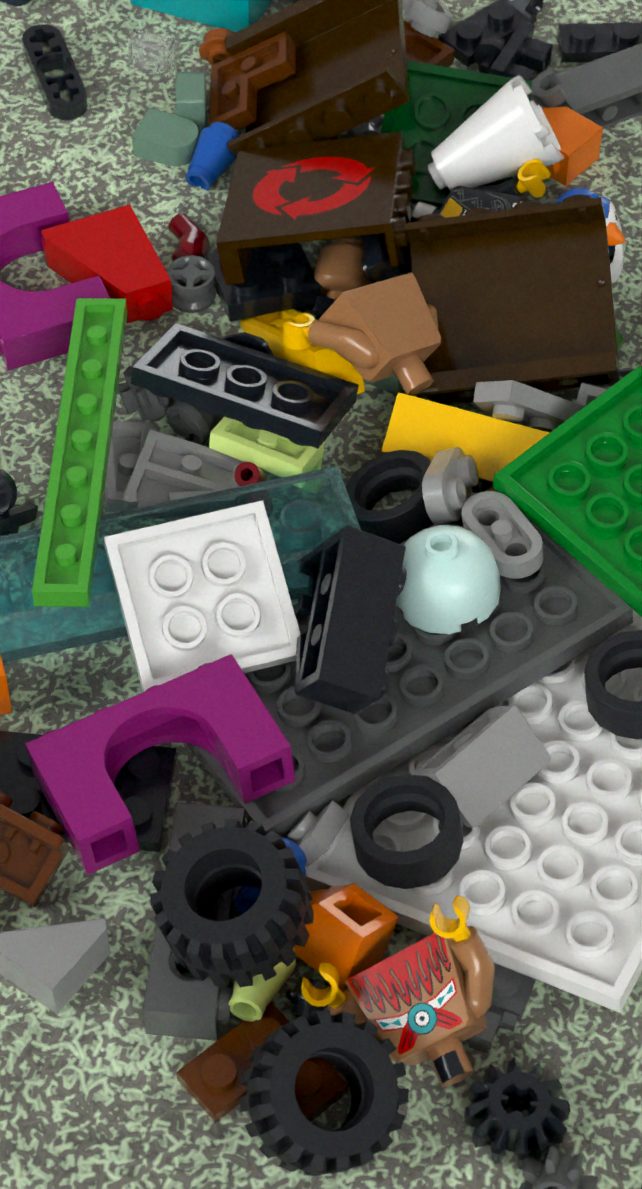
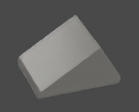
(54, 959)

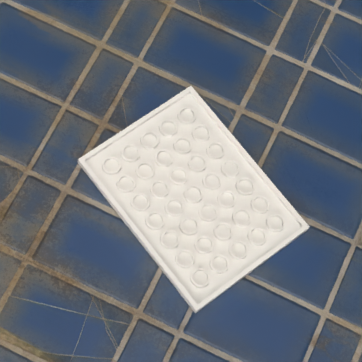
(553, 866)

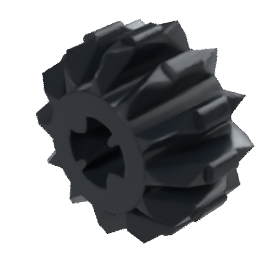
(513, 1130)

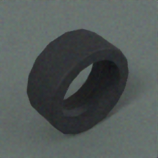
(381, 477)
(607, 659)
(401, 795)

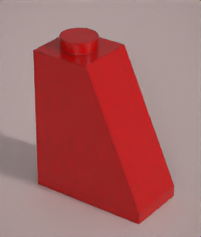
(118, 252)

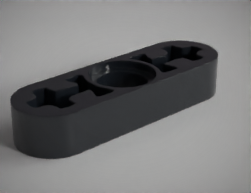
(57, 59)

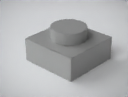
(318, 832)

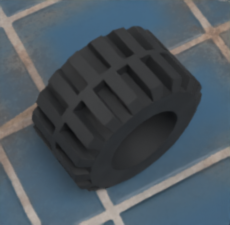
(212, 865)
(371, 1083)

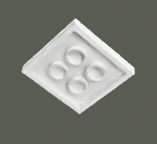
(203, 593)

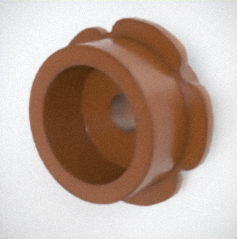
(214, 45)

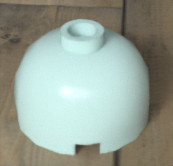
(448, 579)

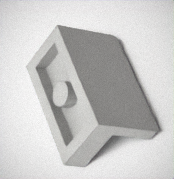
(487, 762)

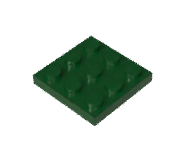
(437, 106)

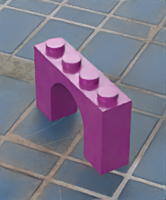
(35, 322)
(203, 708)

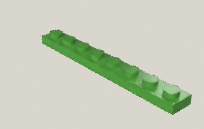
(80, 455)

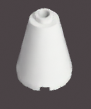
(496, 141)

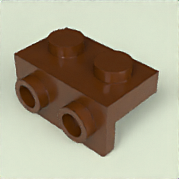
(28, 852)

